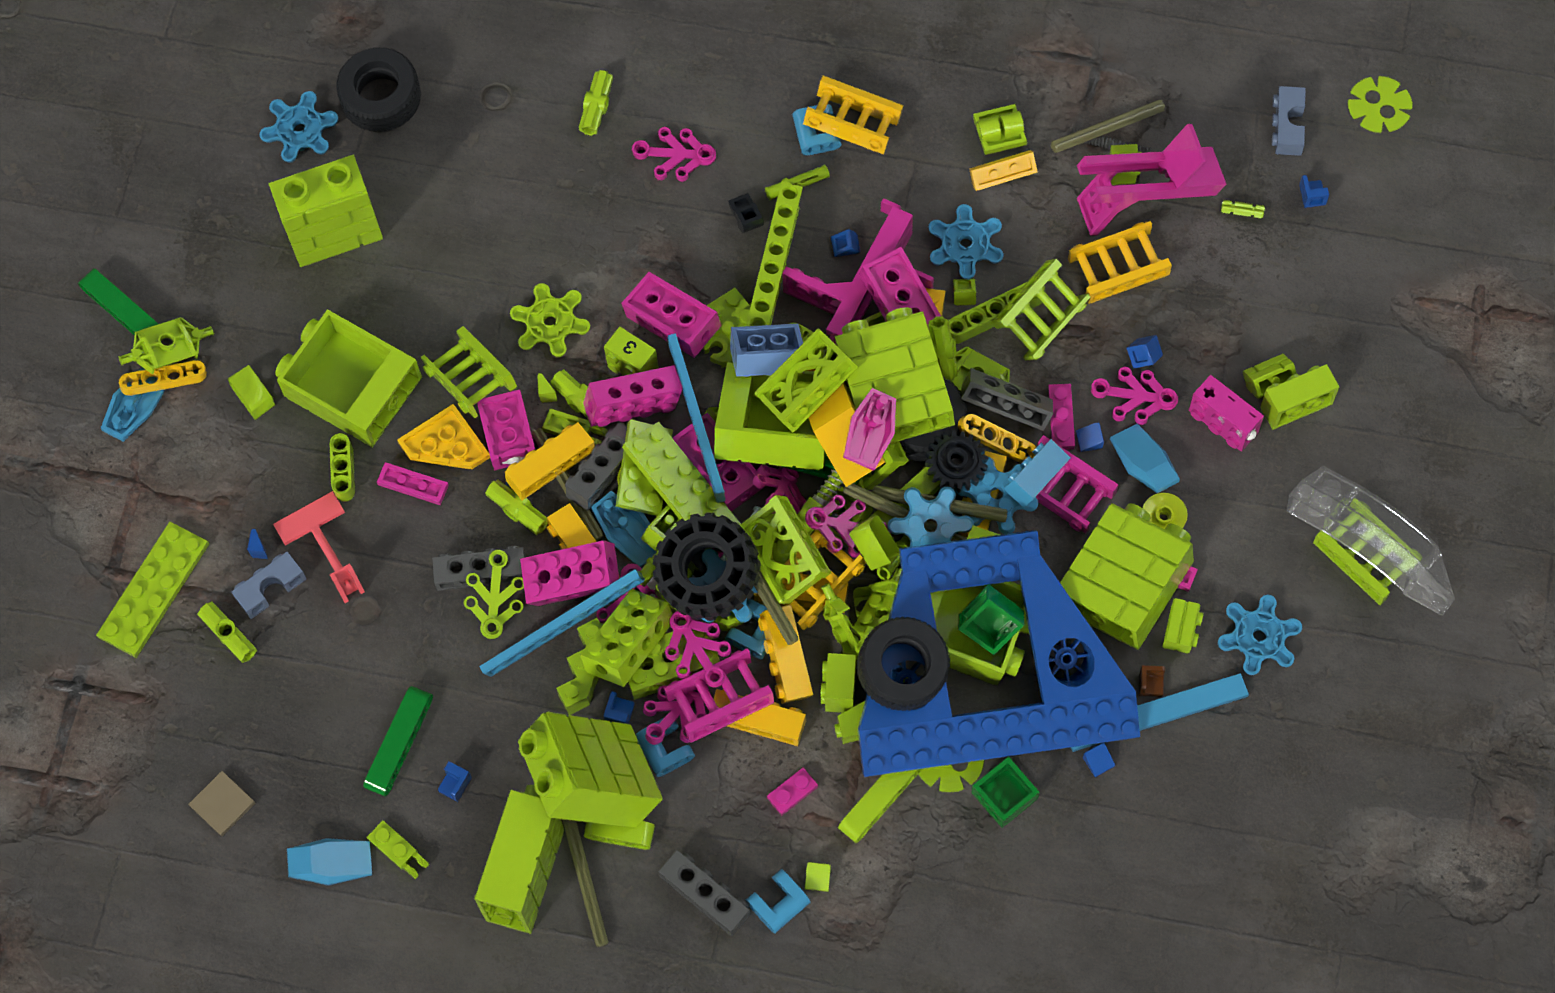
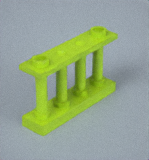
(1020, 304)
(478, 354)
(1357, 572)

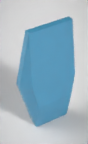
(129, 412)
(1145, 458)
(623, 528)
(330, 861)

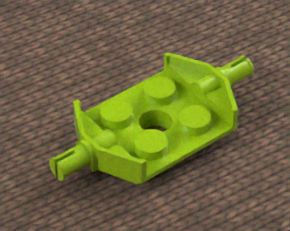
(152, 354)
(969, 358)
(878, 603)
(840, 623)

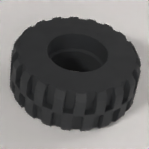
(684, 543)

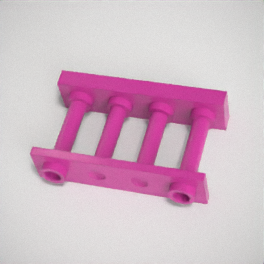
(1085, 475)
(718, 716)

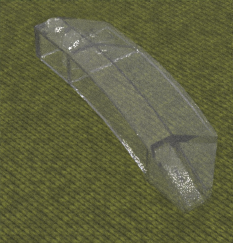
(1376, 534)

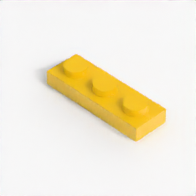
(1003, 170)

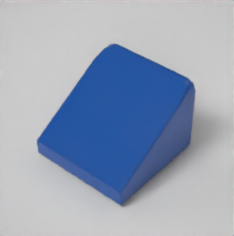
(845, 243)
(1090, 437)
(255, 546)
(1098, 759)

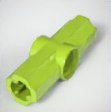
(595, 102)
(944, 346)
(571, 390)
(516, 508)
(218, 623)

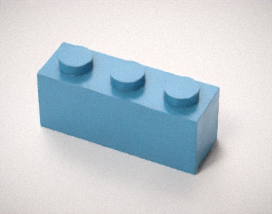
(1036, 472)

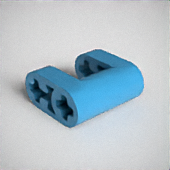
(808, 139)
(743, 641)
(658, 758)
(785, 909)

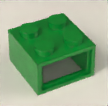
(991, 619)
(1005, 792)

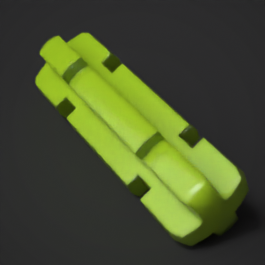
(1243, 209)

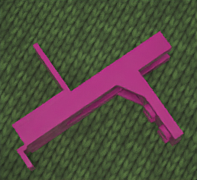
(1189, 166)
(853, 296)

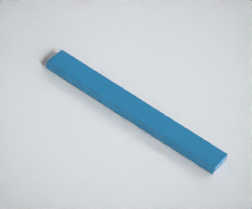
(696, 418)
(562, 623)
(1188, 702)

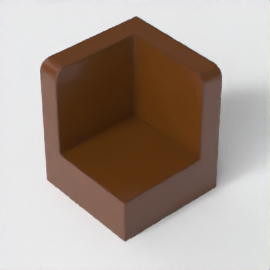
(1151, 681)

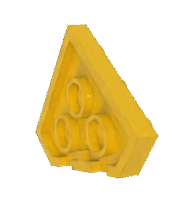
(445, 441)

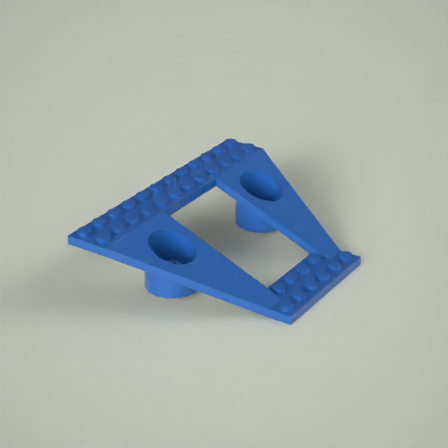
(1075, 710)

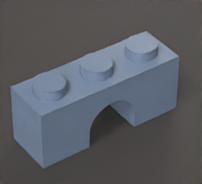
(1288, 104)
(281, 571)

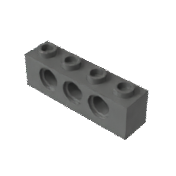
(1007, 399)
(587, 493)
(443, 565)
(728, 920)

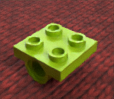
(1000, 129)

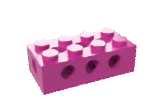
(906, 285)
(670, 311)
(630, 390)
(743, 472)
(560, 563)

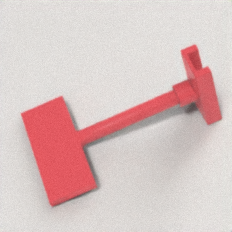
(309, 520)

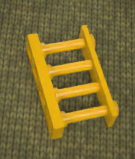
(857, 100)
(1119, 283)
(855, 568)

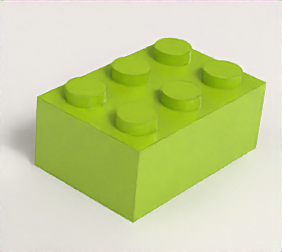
(1299, 396)

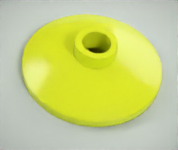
(1168, 505)

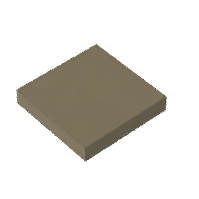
(221, 803)

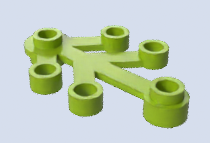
(494, 598)

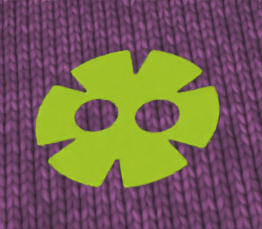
(1386, 89)
(950, 778)

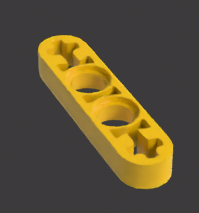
(163, 381)
(999, 434)

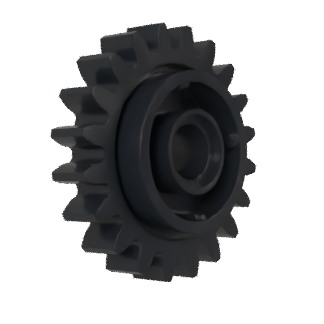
(956, 474)

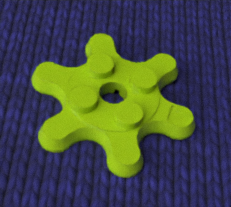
(545, 307)

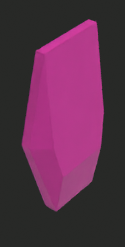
(871, 429)

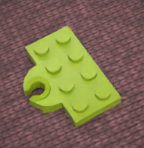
(732, 312)
(634, 488)

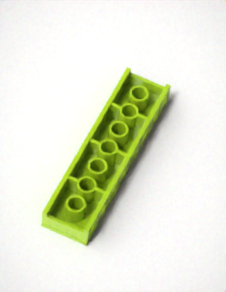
(775, 255)

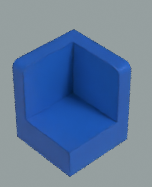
(1313, 192)
(1144, 351)
(618, 709)
(454, 781)

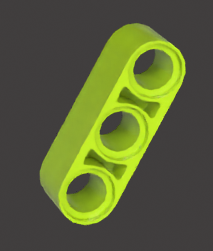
(338, 458)
(632, 837)

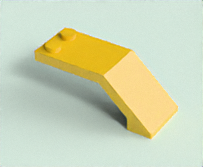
(831, 428)

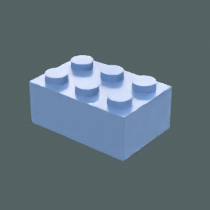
(763, 348)

